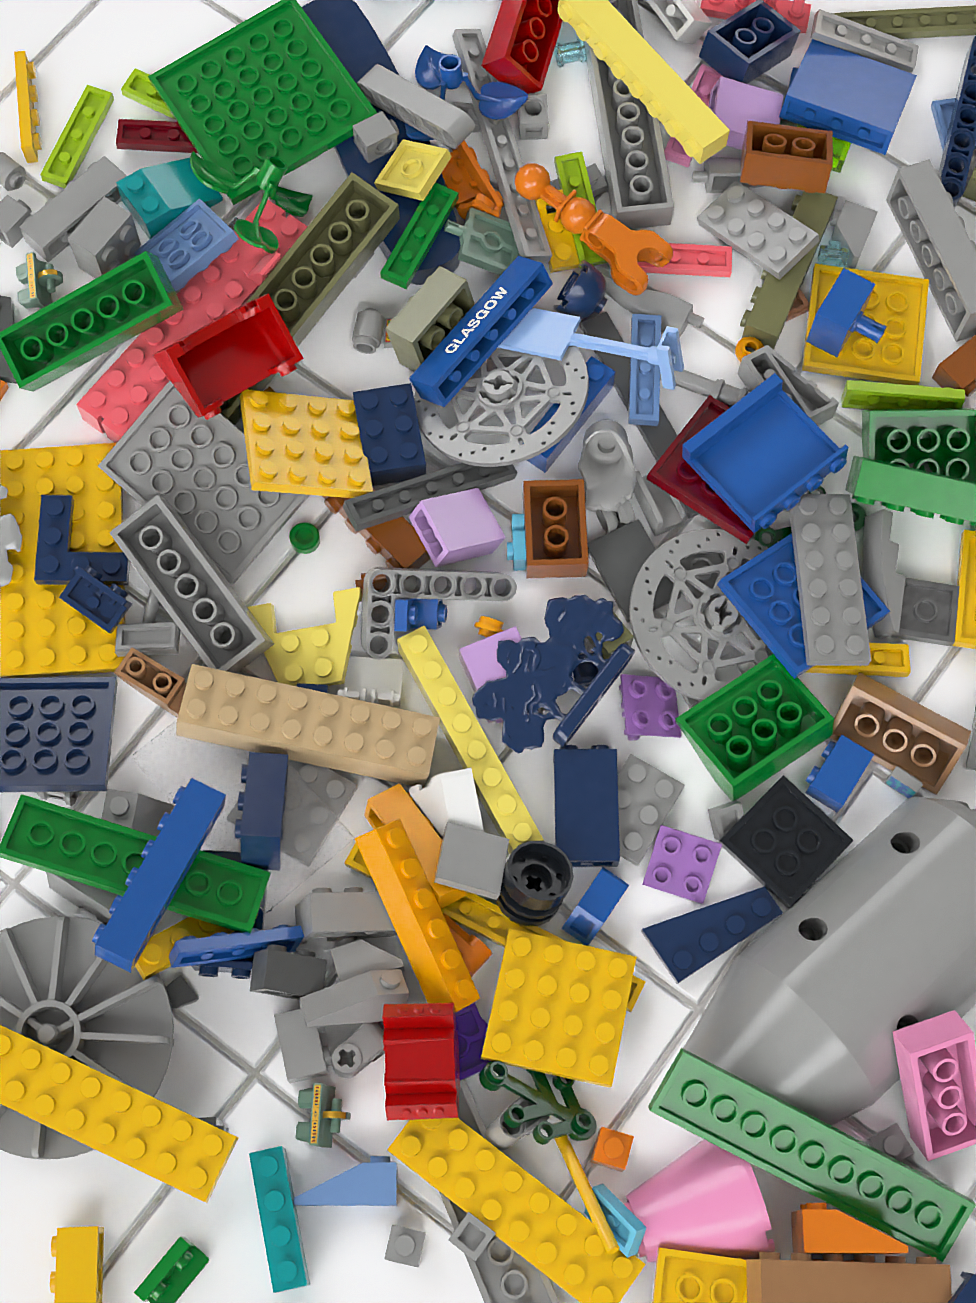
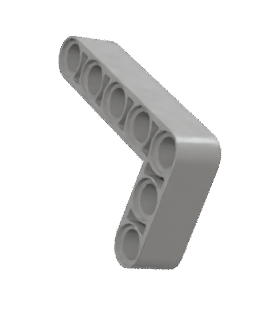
(424, 590)

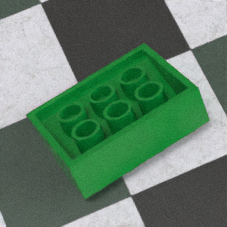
(923, 435)
(755, 727)

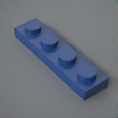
(235, 946)

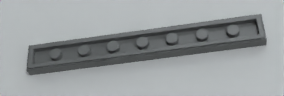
(656, 437)

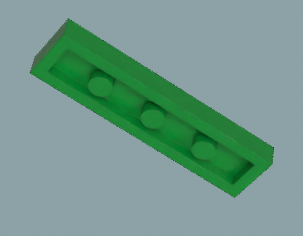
(419, 236)

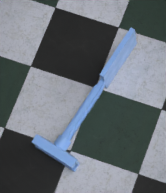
(551, 333)

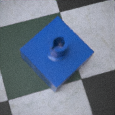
(843, 314)

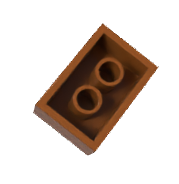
(786, 157)
(555, 528)

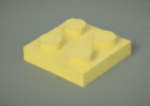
(413, 169)

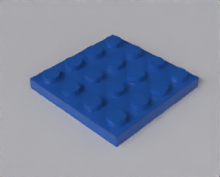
(769, 601)

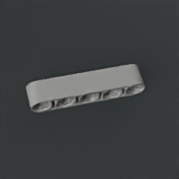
(416, 106)

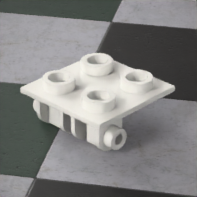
(374, 680)

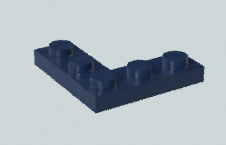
(53, 555)

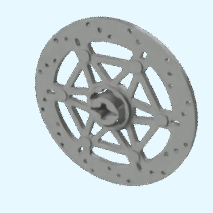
(501, 393)
(706, 624)

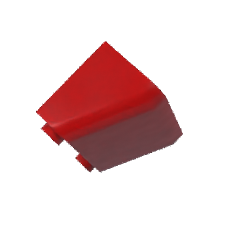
(229, 356)

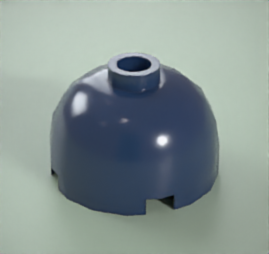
(583, 292)

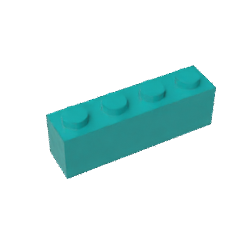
(279, 1219)

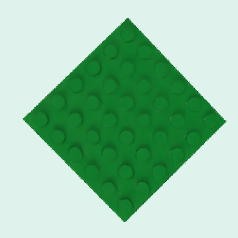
(263, 93)

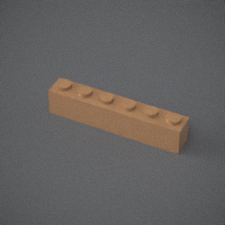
(846, 1282)

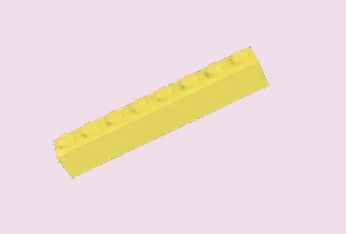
(647, 76)
(467, 738)

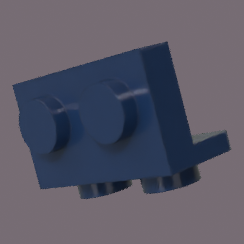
(95, 599)

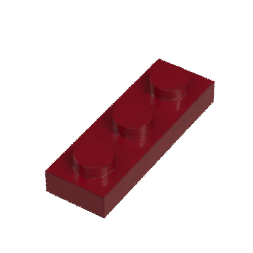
(152, 136)

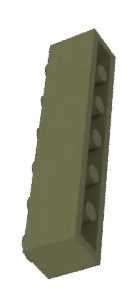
(777, 296)

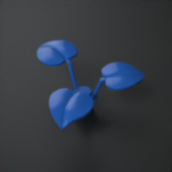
(438, 69)

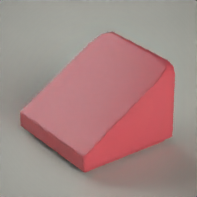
(264, 267)

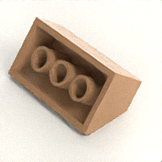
(900, 732)

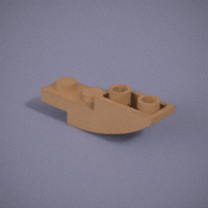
(152, 680)

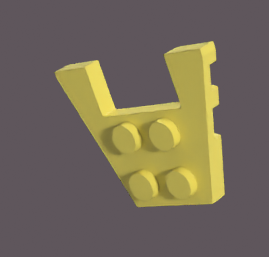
(315, 652)

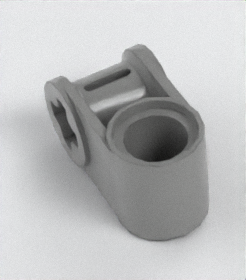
(364, 1046)
(500, 1138)

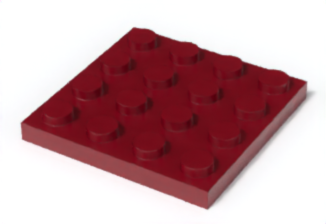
(683, 483)

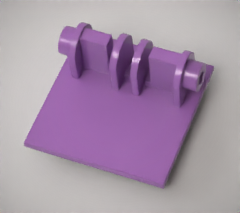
(648, 707)
(682, 864)

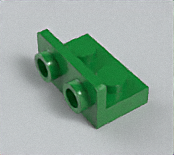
(173, 1273)

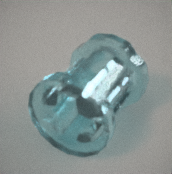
(570, 52)

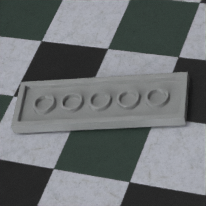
(829, 581)

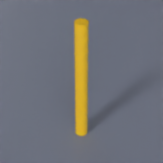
(587, 1194)

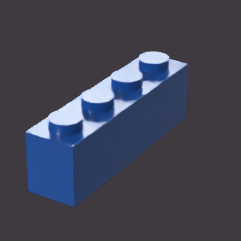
(600, 383)

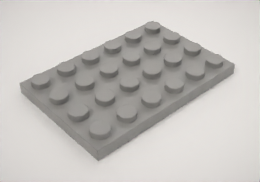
(203, 476)

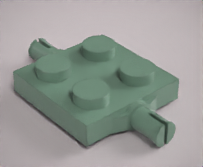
(485, 241)

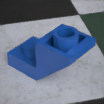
(419, 612)
(595, 906)

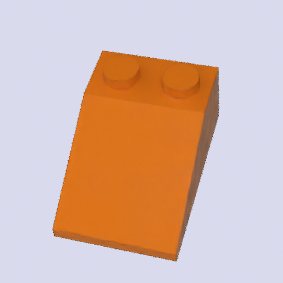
(834, 1232)

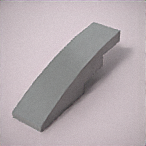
(880, 572)

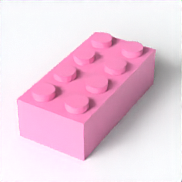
(938, 1083)

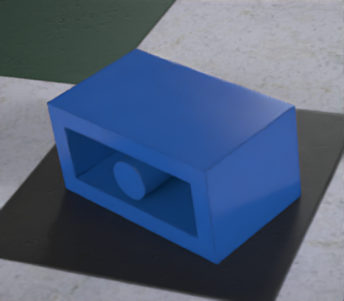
(838, 773)

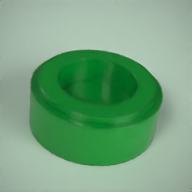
(304, 538)

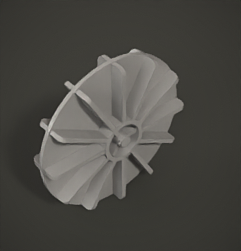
(83, 1009)

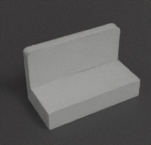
(656, 506)

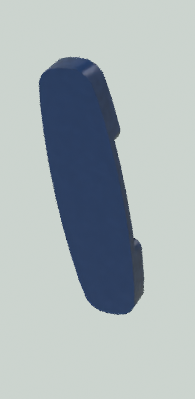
(359, 50)

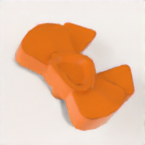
(480, 203)

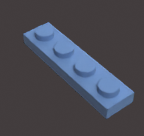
(644, 377)

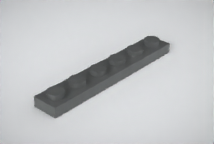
(405, 496)

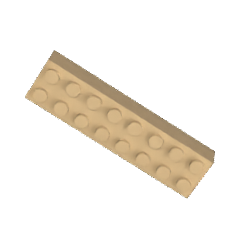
(307, 726)

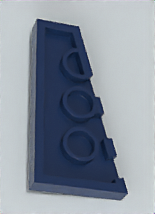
(704, 934)

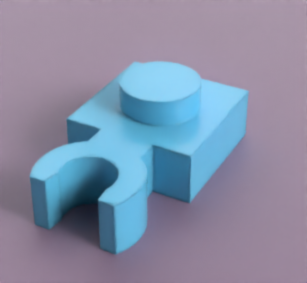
(517, 549)

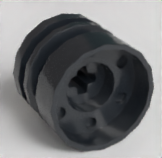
(534, 883)

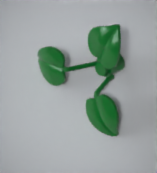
(267, 179)

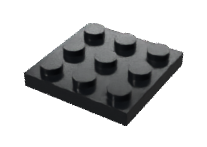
(785, 841)

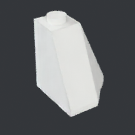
(449, 799)

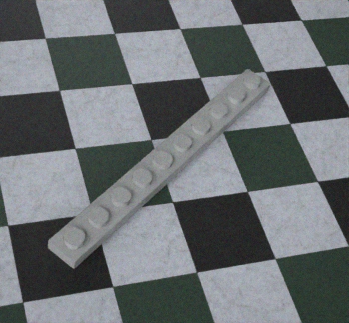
(502, 153)

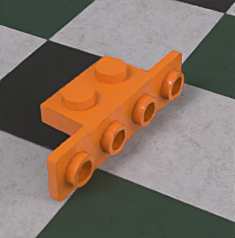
(468, 178)

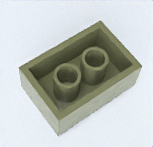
(429, 317)

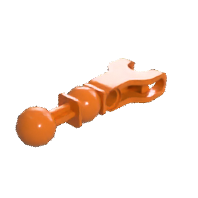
(598, 230)

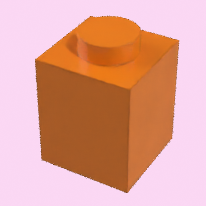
(612, 1149)

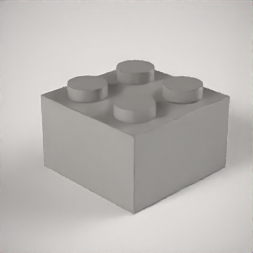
(104, 238)

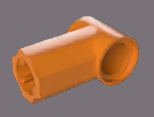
(472, 949)

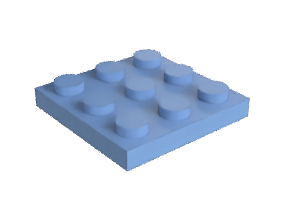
(190, 243)

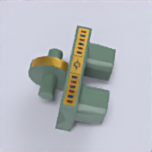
(41, 282)
(325, 1115)

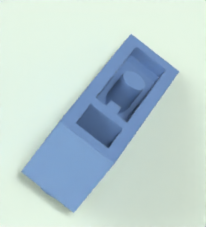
(360, 1186)

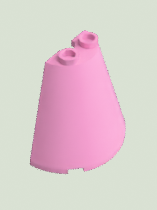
(703, 1206)

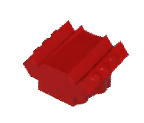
(421, 1061)

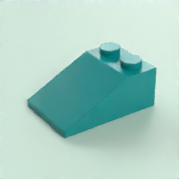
(162, 193)

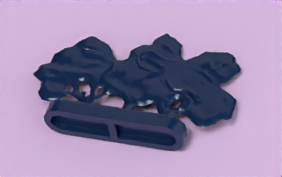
(544, 670)

